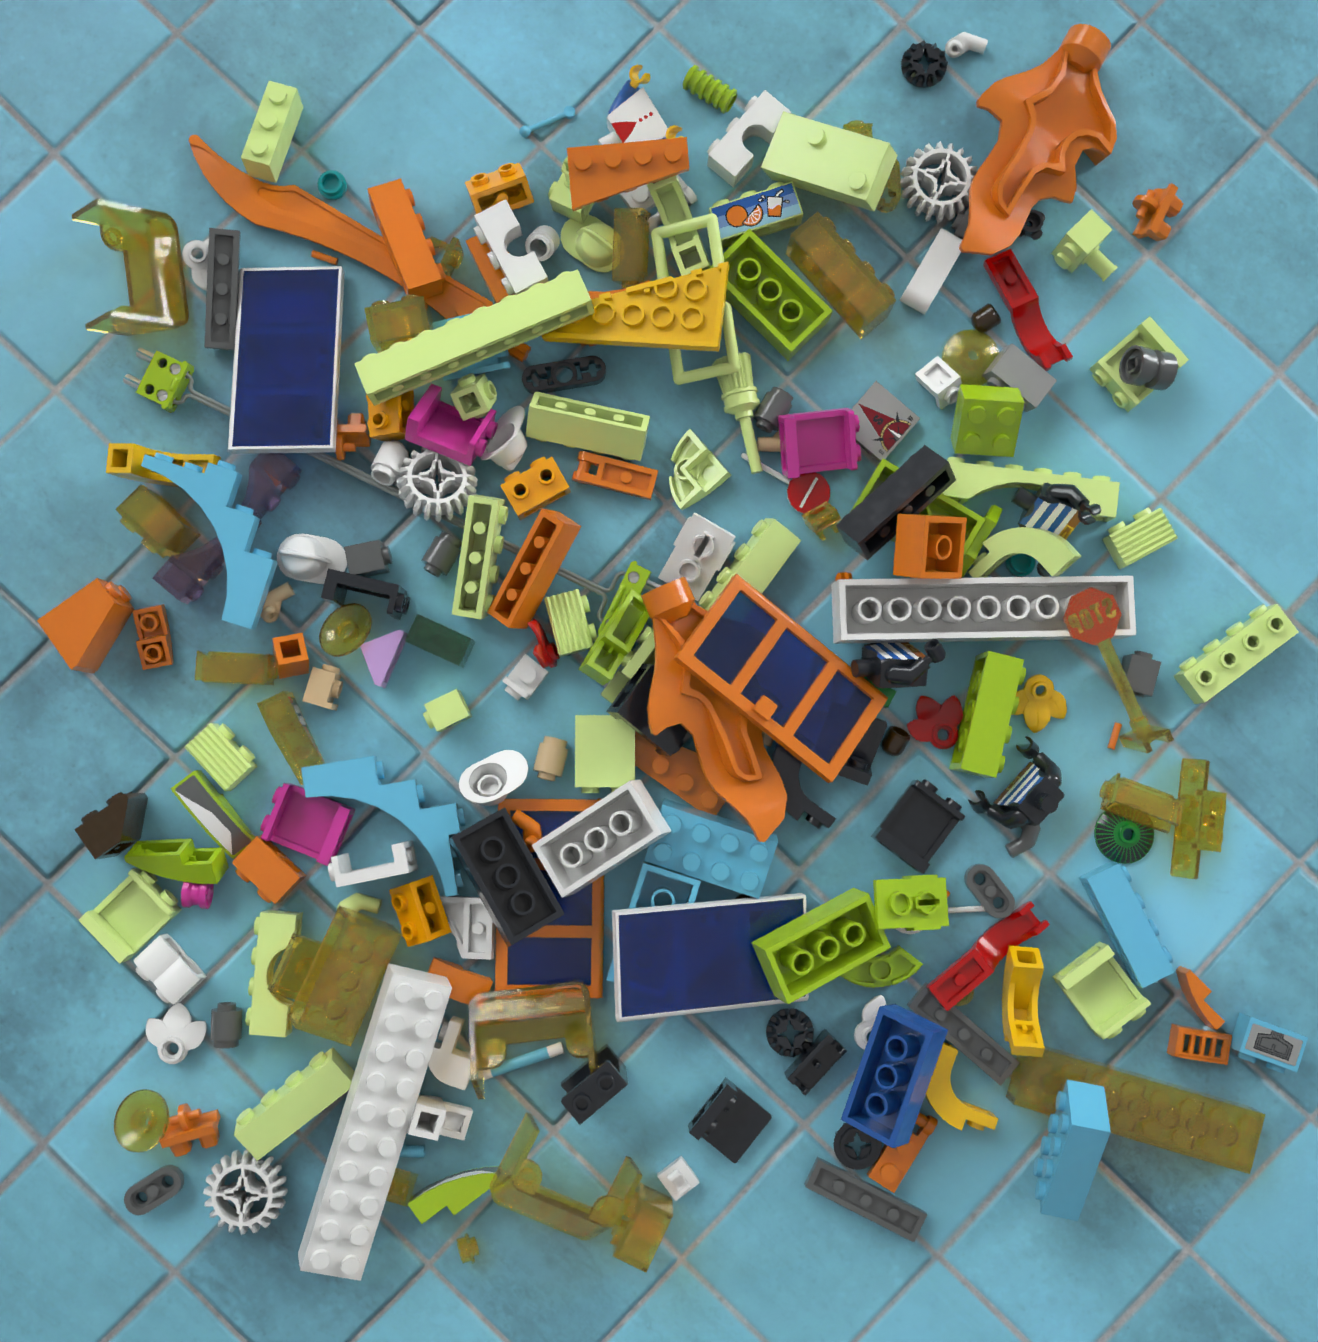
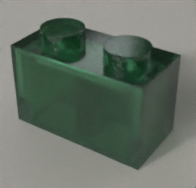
(440, 641)

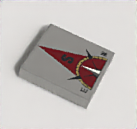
(882, 421)

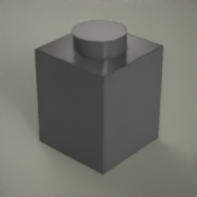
(368, 558)
(1141, 672)

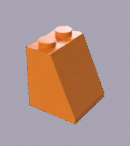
(88, 624)

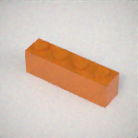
(405, 240)
(534, 569)

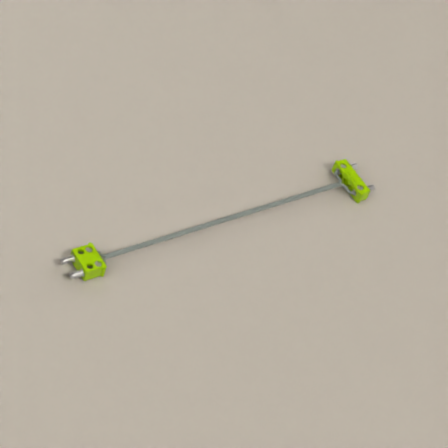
(173, 379)

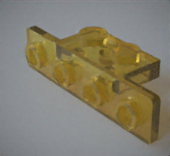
(1201, 819)

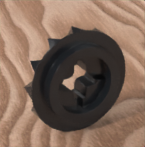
(915, 73)
(778, 1024)
(846, 1154)

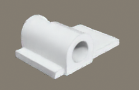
(698, 554)

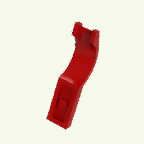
(1025, 310)
(985, 955)

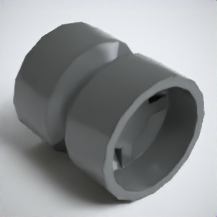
(1148, 367)

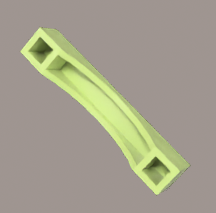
(984, 477)

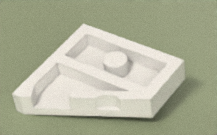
(470, 926)

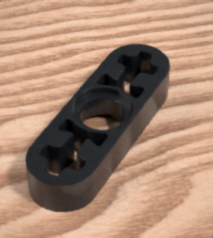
(544, 386)

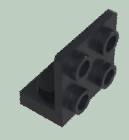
(860, 761)
(729, 1120)

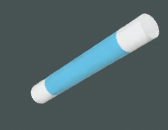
(525, 1060)

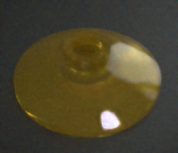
(956, 355)
(345, 629)
(131, 1120)

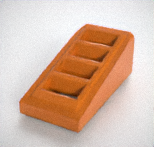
(1177, 1038)

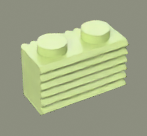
(1140, 538)
(570, 622)
(221, 755)

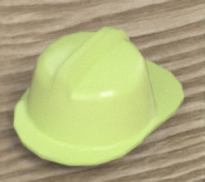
(589, 243)

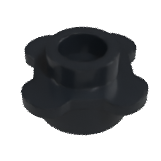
(1037, 219)

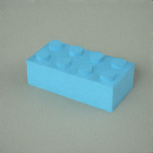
(712, 849)
(659, 888)
(1071, 1149)

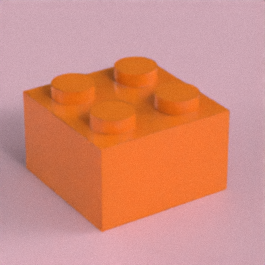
(929, 546)

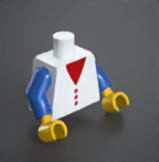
(634, 115)

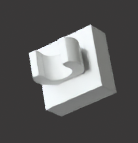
(678, 1178)

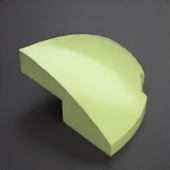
(695, 471)

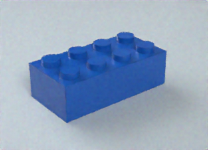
(894, 1075)

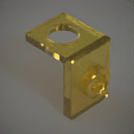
(453, 256)

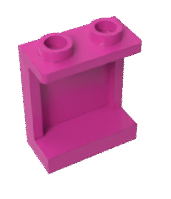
(443, 430)
(818, 441)
(307, 824)

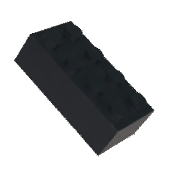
(506, 877)

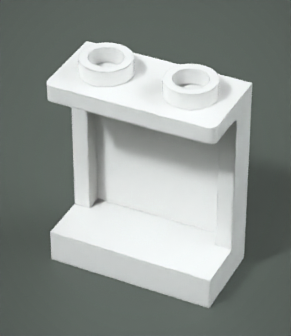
(404, 862)

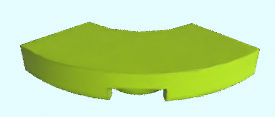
(992, 517)
(884, 969)

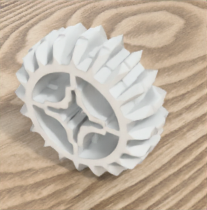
(950, 184)
(410, 484)
(241, 1215)

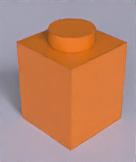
(290, 655)

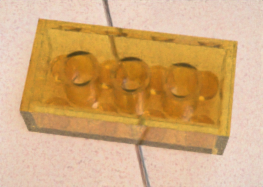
(840, 274)
(344, 976)

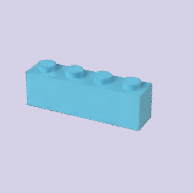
(1127, 924)

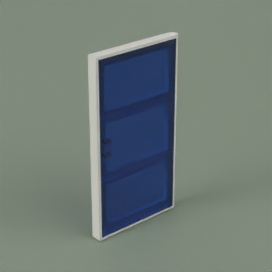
(286, 360)
(695, 956)

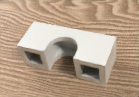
(729, 156)
(498, 228)

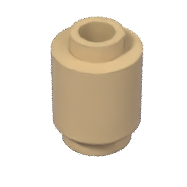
(550, 758)

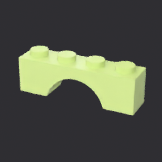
(673, 208)
(270, 1011)

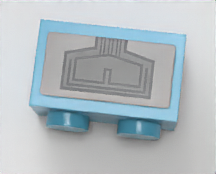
(1267, 1042)

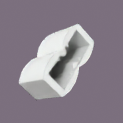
(169, 969)

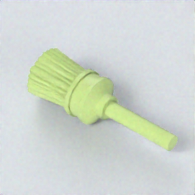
(741, 400)

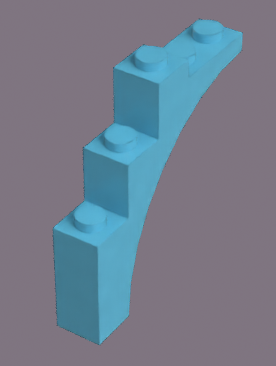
(215, 492)
(361, 781)

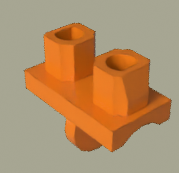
(1152, 210)
(351, 435)
(190, 1126)

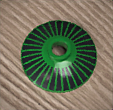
(1113, 845)

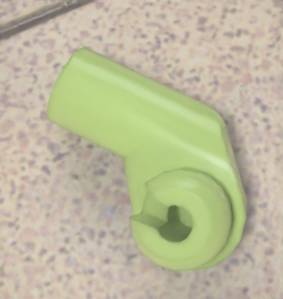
(362, 902)

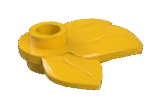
(1040, 707)

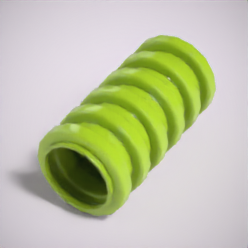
(709, 89)

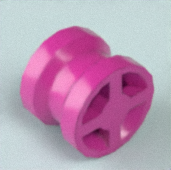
(197, 894)

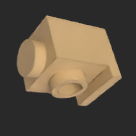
(323, 687)

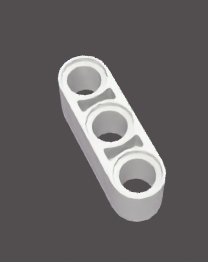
(932, 271)

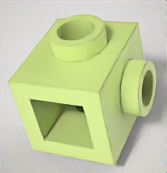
(474, 396)

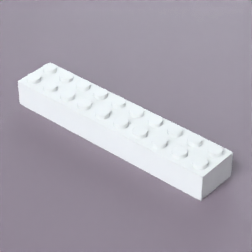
(967, 608)
(374, 1122)

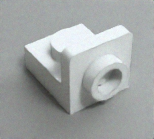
(940, 381)
(525, 678)

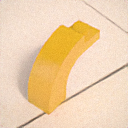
(126, 459)
(1020, 1001)
(945, 1102)

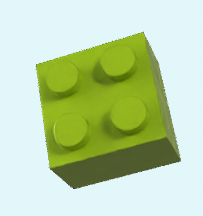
(987, 420)

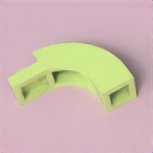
(1045, 546)

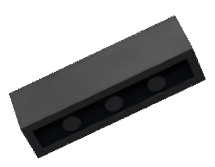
(903, 492)

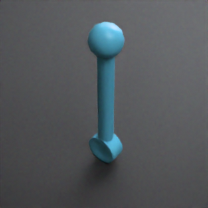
(569, 113)

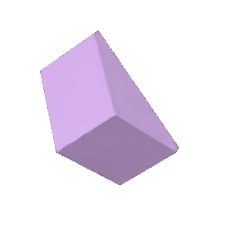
(383, 655)

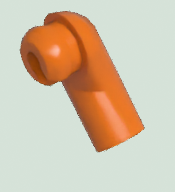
(530, 827)

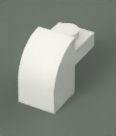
(446, 1061)
(438, 1117)

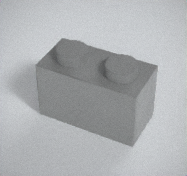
(1019, 371)

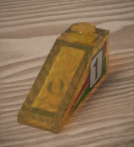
(290, 732)

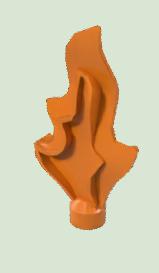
(1043, 129)
(725, 740)

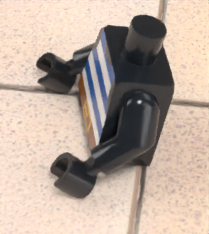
(1054, 509)
(897, 663)
(1029, 795)

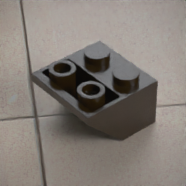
(115, 826)

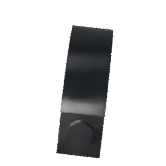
(797, 802)

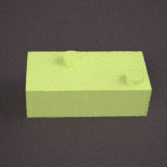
(829, 161)

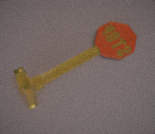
(1093, 618)

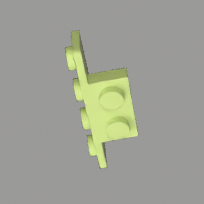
(642, 654)

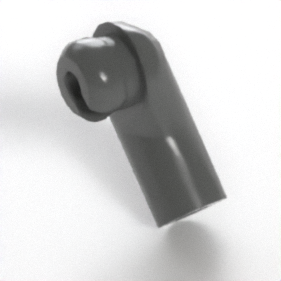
(1024, 842)

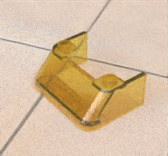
(151, 267)
(529, 1016)
(519, 1190)

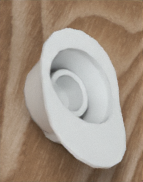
(508, 442)
(309, 557)
(493, 778)

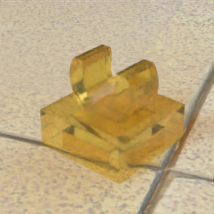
(821, 518)
(402, 1187)

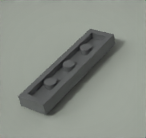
(222, 288)
(966, 1036)
(865, 1199)

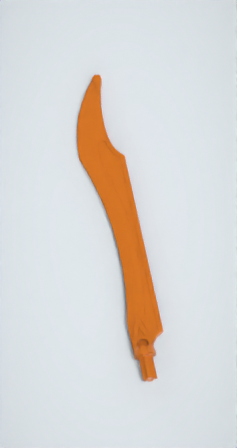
(307, 217)

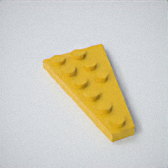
(656, 314)

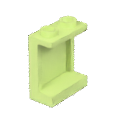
(1107, 368)
(603, 752)
(131, 915)
(1101, 991)

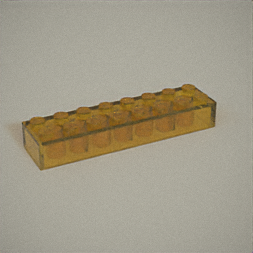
(1146, 1108)

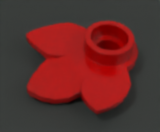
(544, 651)
(935, 717)

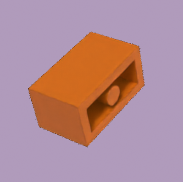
(268, 870)

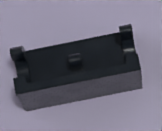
(815, 1062)

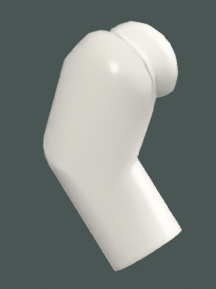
(964, 42)

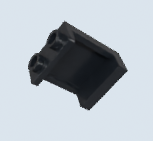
(339, 582)
(632, 708)
(918, 824)
(592, 1090)

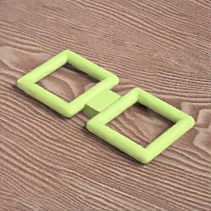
(657, 235)

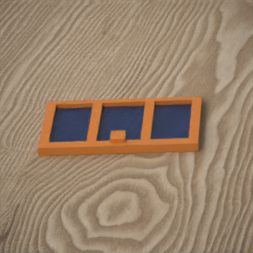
(781, 678)
(572, 944)

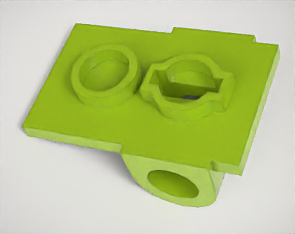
(911, 903)

